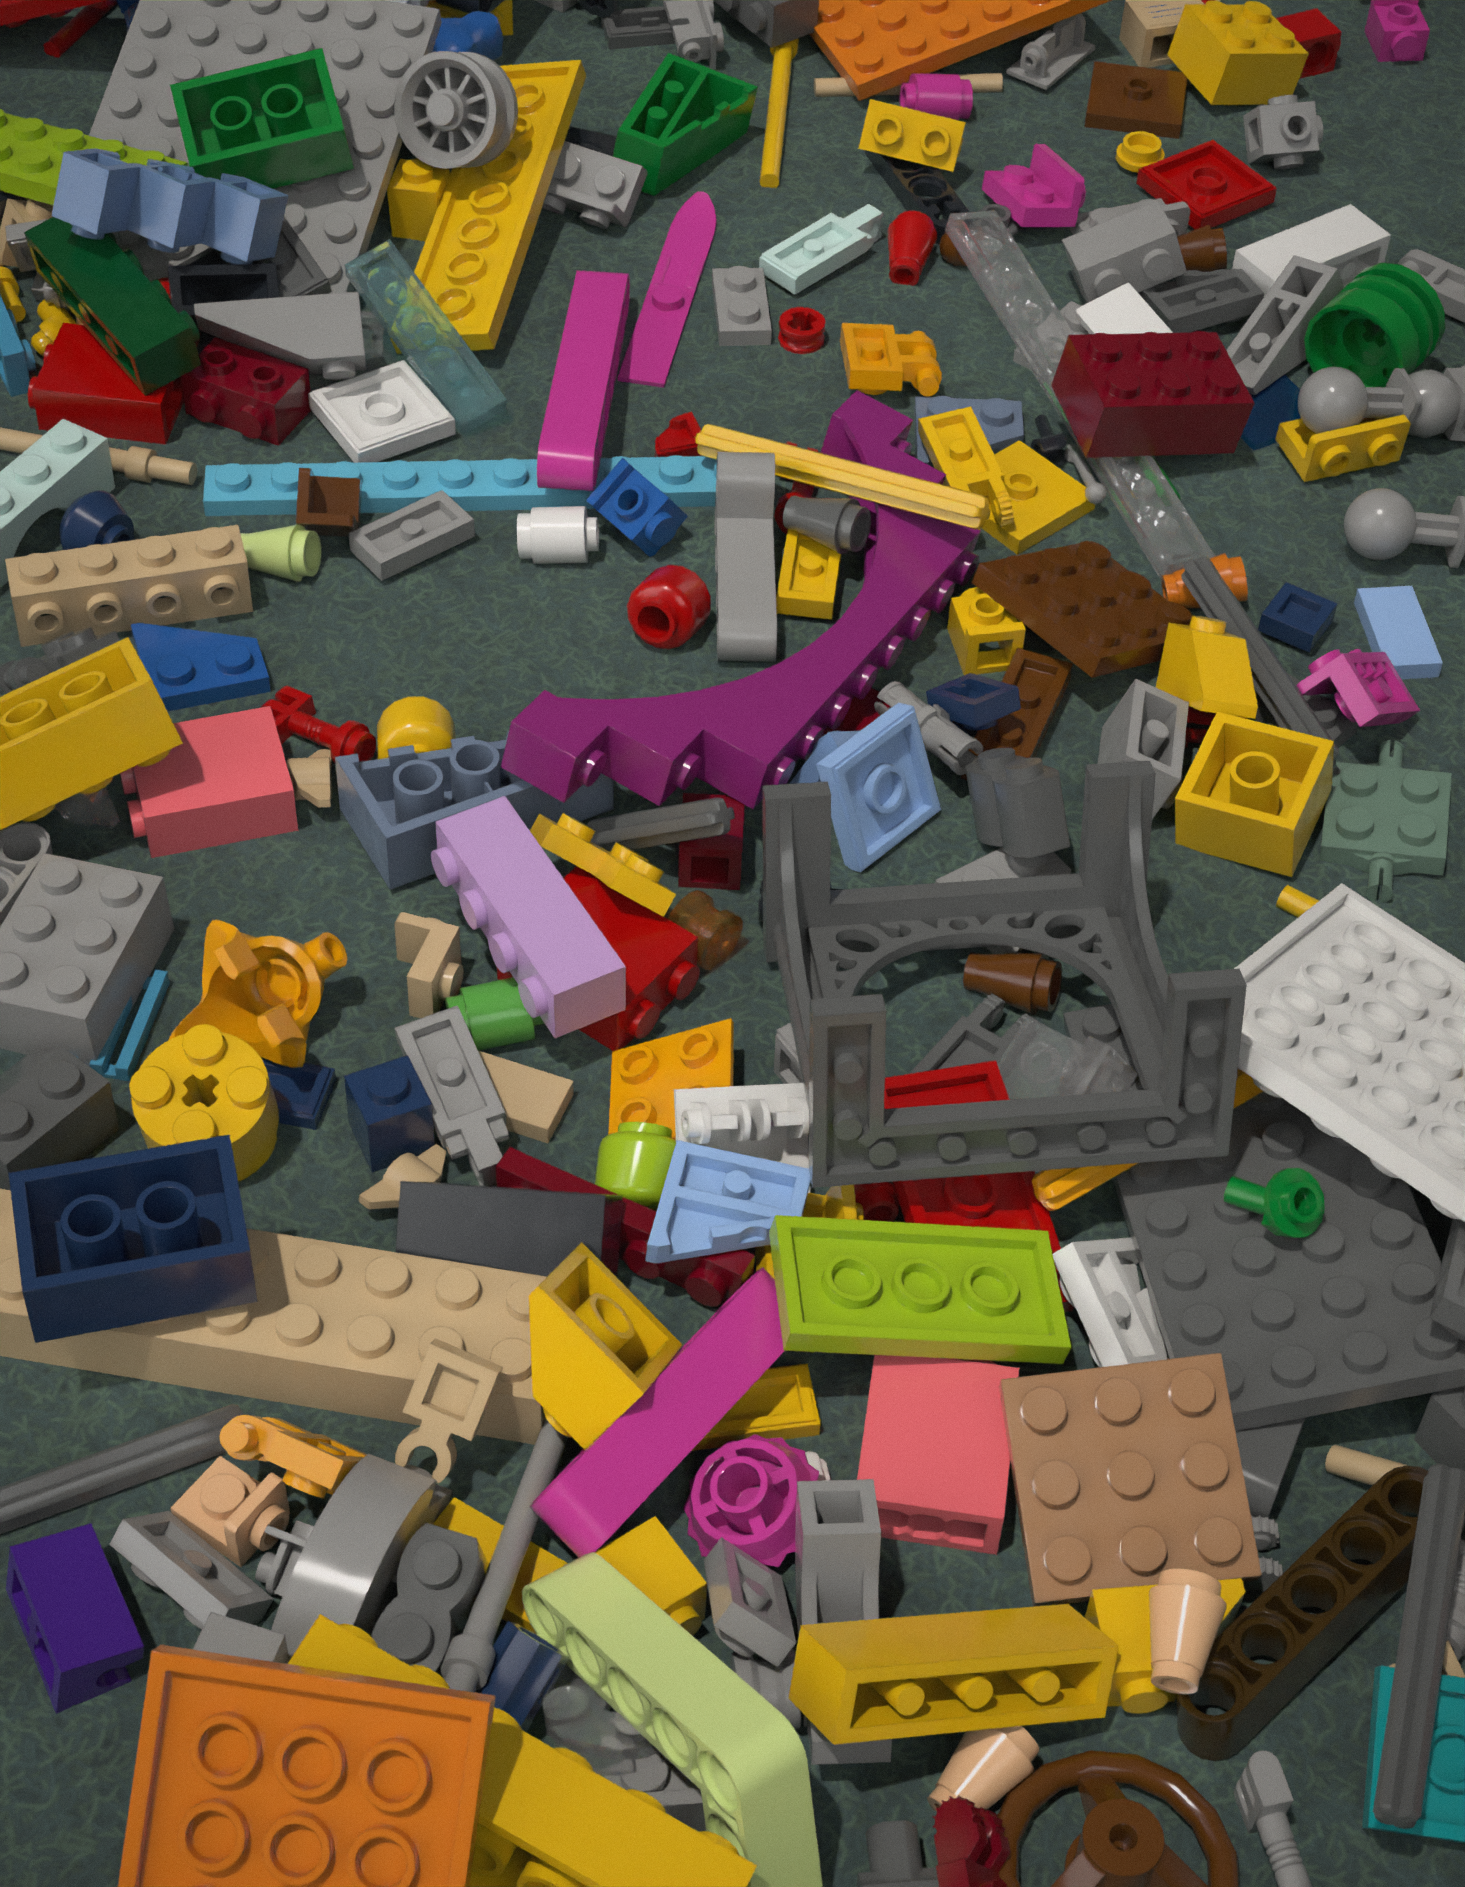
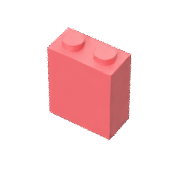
(214, 787)
(937, 1450)

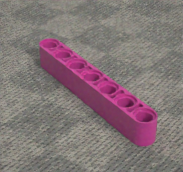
(583, 382)

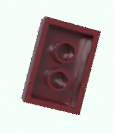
(1151, 394)

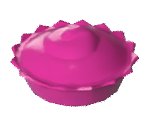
(748, 1497)

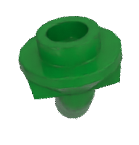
(1289, 1203)

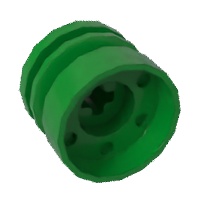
(1377, 324)

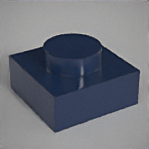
(1297, 617)

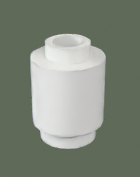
(557, 535)

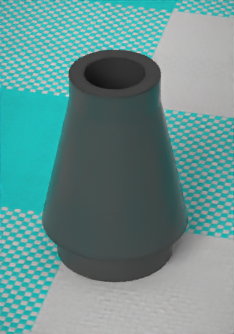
(829, 521)

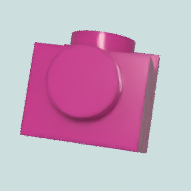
(1397, 30)

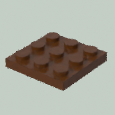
(1084, 605)

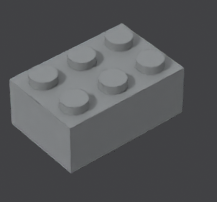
(77, 953)

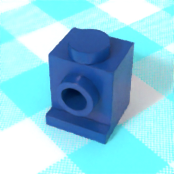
(637, 508)

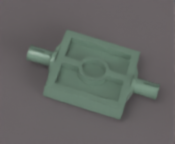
(1387, 820)

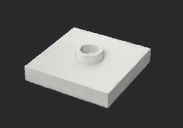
(381, 413)

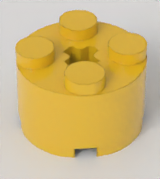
(206, 1089)

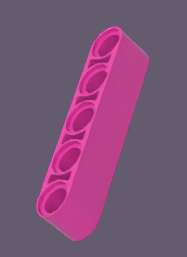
(667, 1421)

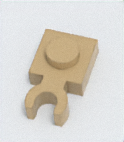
(450, 1400)

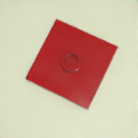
(1210, 182)

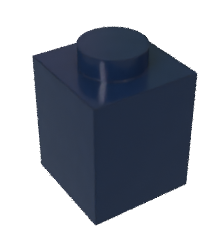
(389, 1112)

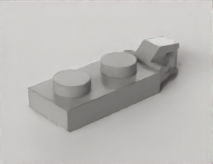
(459, 1087)

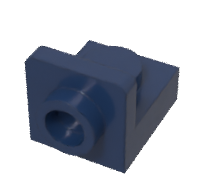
(975, 701)

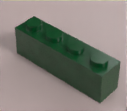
(116, 303)

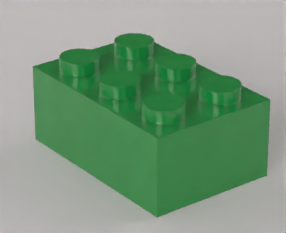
(264, 122)

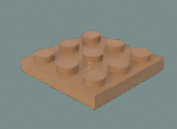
(1127, 1476)

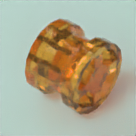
(716, 929)

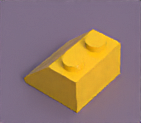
(592, 1347)

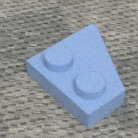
(722, 1202)

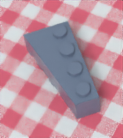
(401, 797)

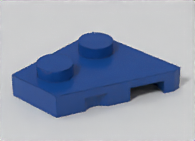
(199, 665)

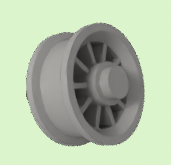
(455, 109)

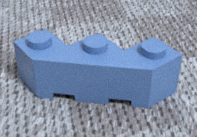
(168, 205)

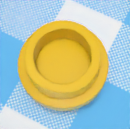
(1139, 150)

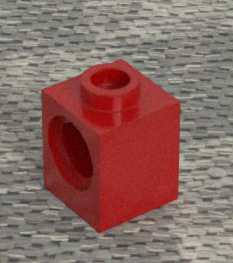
(1317, 37)

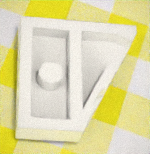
(1106, 1291)

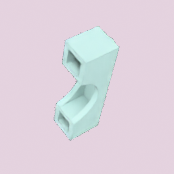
(50, 476)

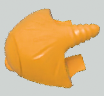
(264, 989)

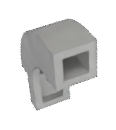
(357, 1546)
(838, 1581)

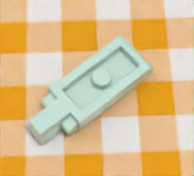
(821, 248)

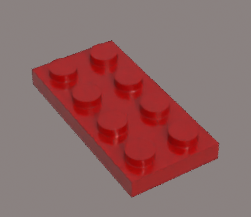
(973, 1200)

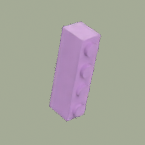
(529, 917)

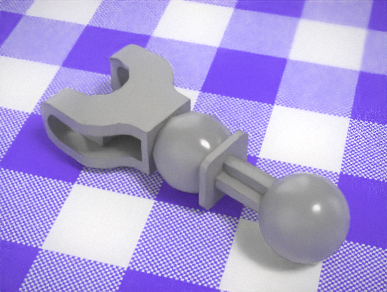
(1428, 398)
(1384, 524)

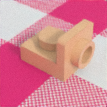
(234, 1510)

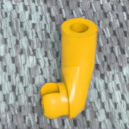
(52, 322)

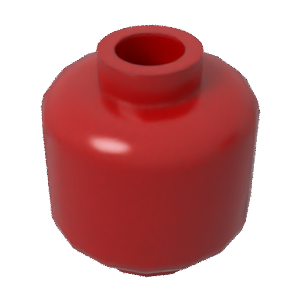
(669, 607)

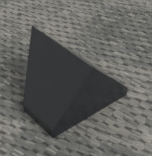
(212, 279)

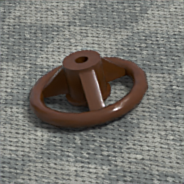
(1120, 1837)

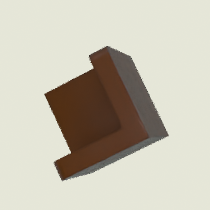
(328, 503)

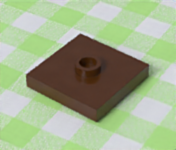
(1136, 99)

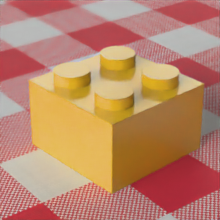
(1236, 53)
(1254, 793)

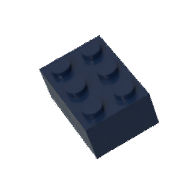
(131, 1238)

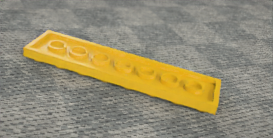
(493, 208)

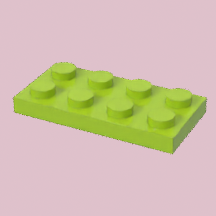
(917, 1290)

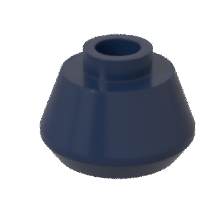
(95, 520)

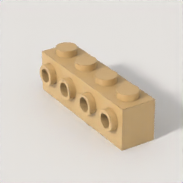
(130, 581)

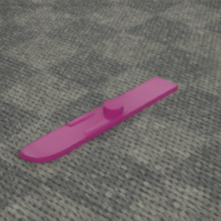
(670, 294)

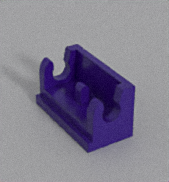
(72, 1615)

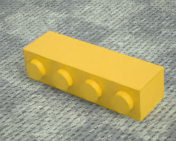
(951, 1672)

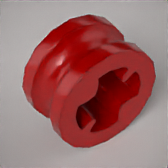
(812, 326)

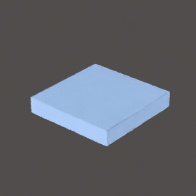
(879, 786)

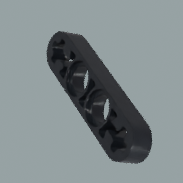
(922, 181)

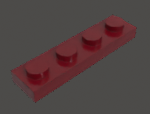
(706, 1278)

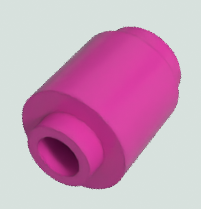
(938, 95)

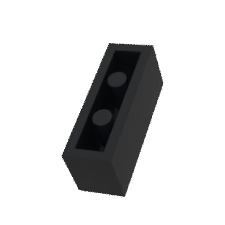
(506, 1225)

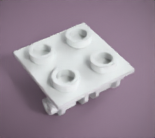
(747, 1120)

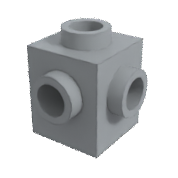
(1282, 132)

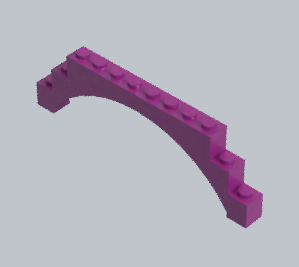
(760, 725)

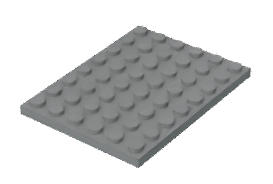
(366, 55)

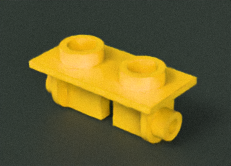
(912, 135)

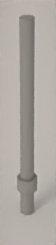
(471, 1653)

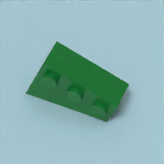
(683, 120)

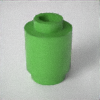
(495, 1013)

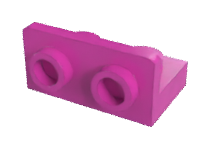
(1038, 196)
(1363, 685)

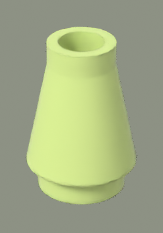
(283, 551)

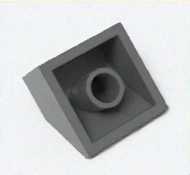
(52, 1112)

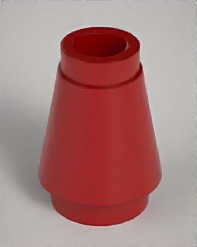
(909, 246)

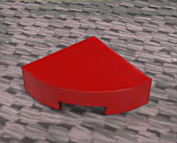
(679, 437)

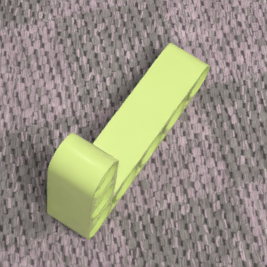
(690, 1711)

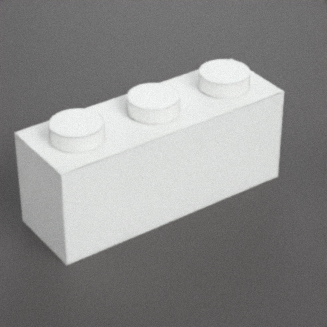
(1337, 239)

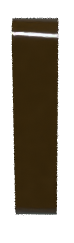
(1299, 1639)

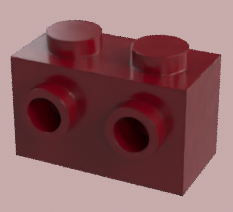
(247, 391)

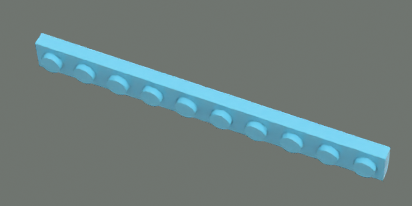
(472, 484)

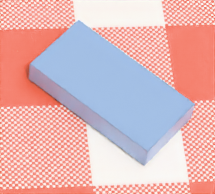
(1398, 628)

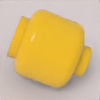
(416, 723)

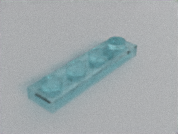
(425, 336)

